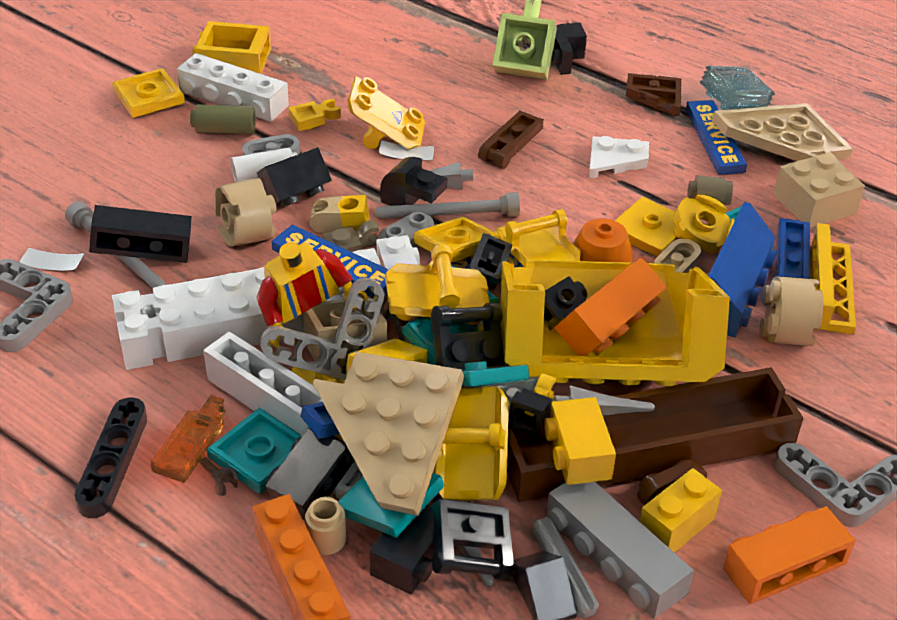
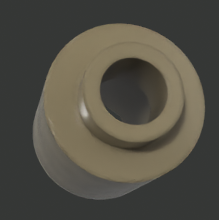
(711, 186)

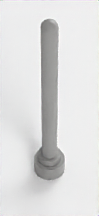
(506, 205)
(80, 217)

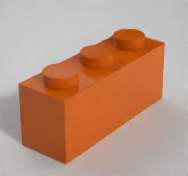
(788, 554)

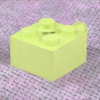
(518, 30)

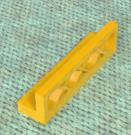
(822, 270)

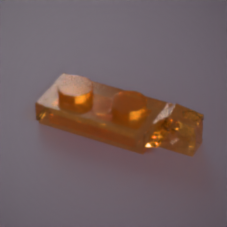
(189, 441)

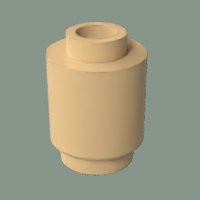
(326, 525)

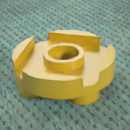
(689, 224)

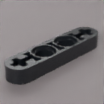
(111, 455)

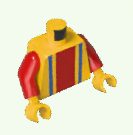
(300, 282)

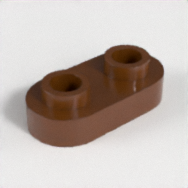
(656, 483)

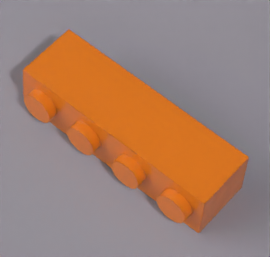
(610, 308)
(297, 562)

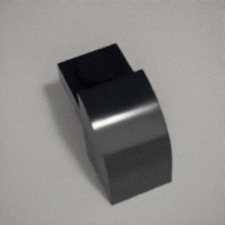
(568, 45)
(411, 182)

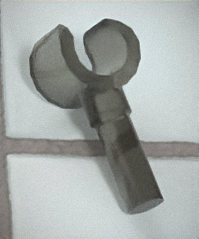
(220, 476)

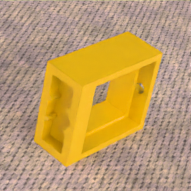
(252, 38)

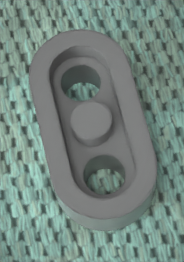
(272, 143)
(407, 226)

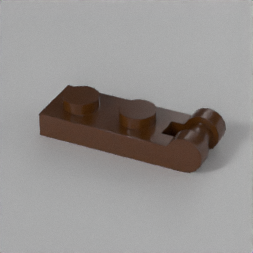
(510, 138)

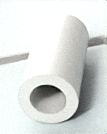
(247, 166)

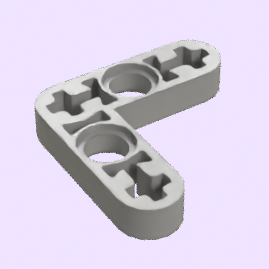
(48, 297)
(330, 349)
(802, 466)

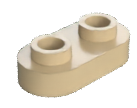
(682, 254)

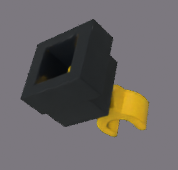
(531, 408)

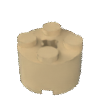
(244, 212)
(791, 311)

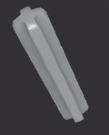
(552, 542)

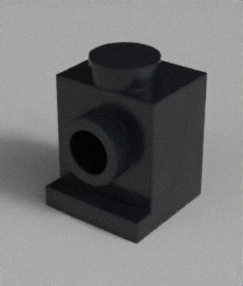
(556, 307)

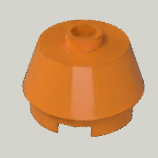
(604, 242)

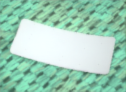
(397, 151)
(50, 261)

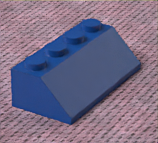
(743, 265)

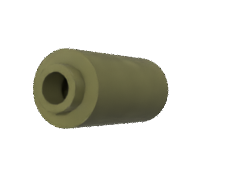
(223, 119)

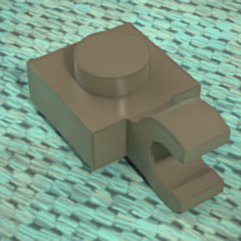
(354, 240)

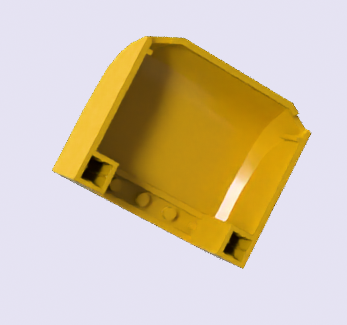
(671, 343)

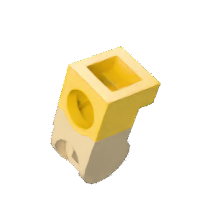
(338, 213)

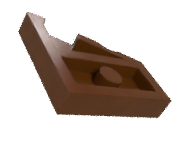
(655, 91)

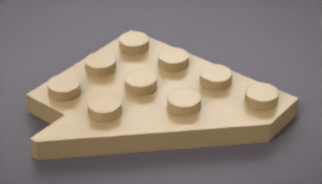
(784, 130)
(393, 423)

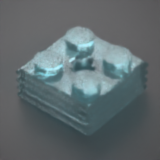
(736, 87)

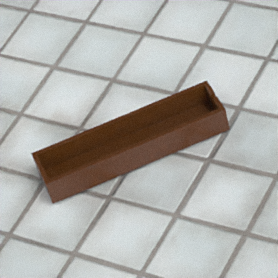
(691, 420)

